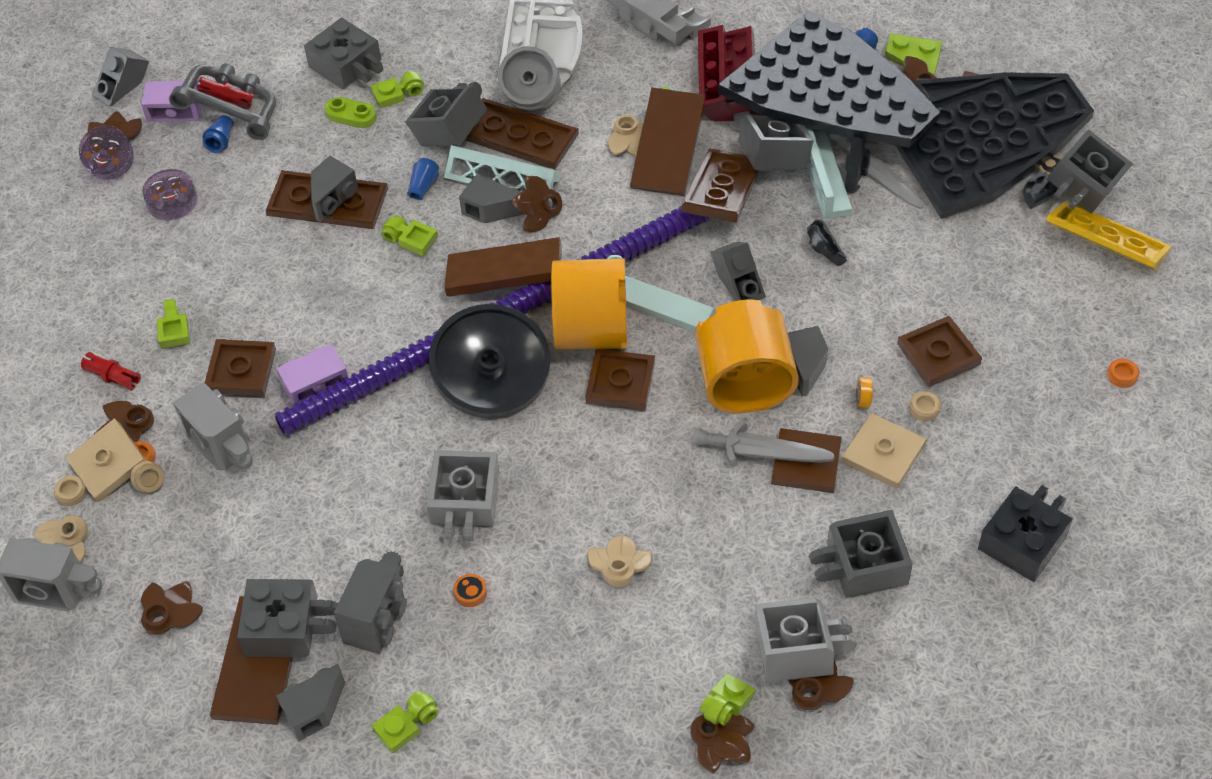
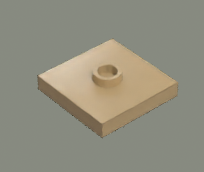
(884, 450)
(105, 460)

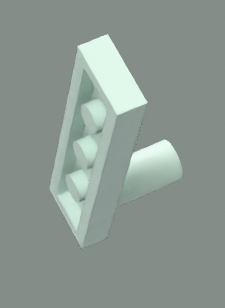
(664, 304)

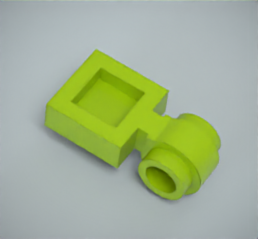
(392, 92)
(413, 237)
(726, 698)
(398, 727)

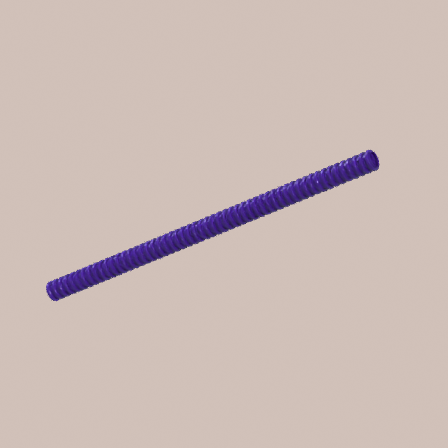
(417, 355)

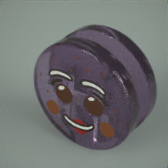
(106, 152)
(170, 194)

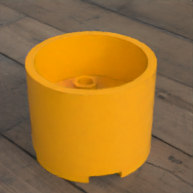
(589, 304)
(746, 357)

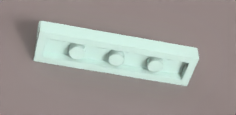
(497, 162)
(827, 178)

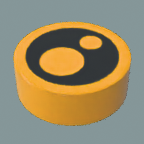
(864, 392)

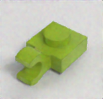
(174, 327)

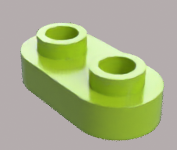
(350, 112)

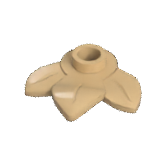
(625, 135)
(57, 532)
(619, 561)

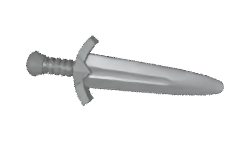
(881, 172)
(760, 446)

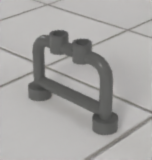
(258, 125)

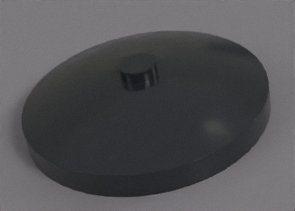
(489, 361)

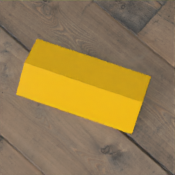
(1110, 235)

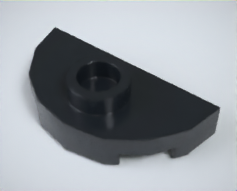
(856, 164)
(1038, 190)
(823, 242)

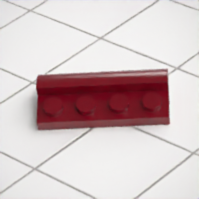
(719, 57)

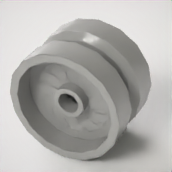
(540, 68)

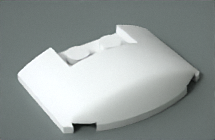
(548, 26)

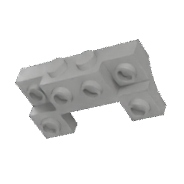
(661, 18)

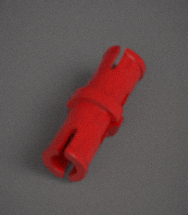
(225, 92)
(110, 371)

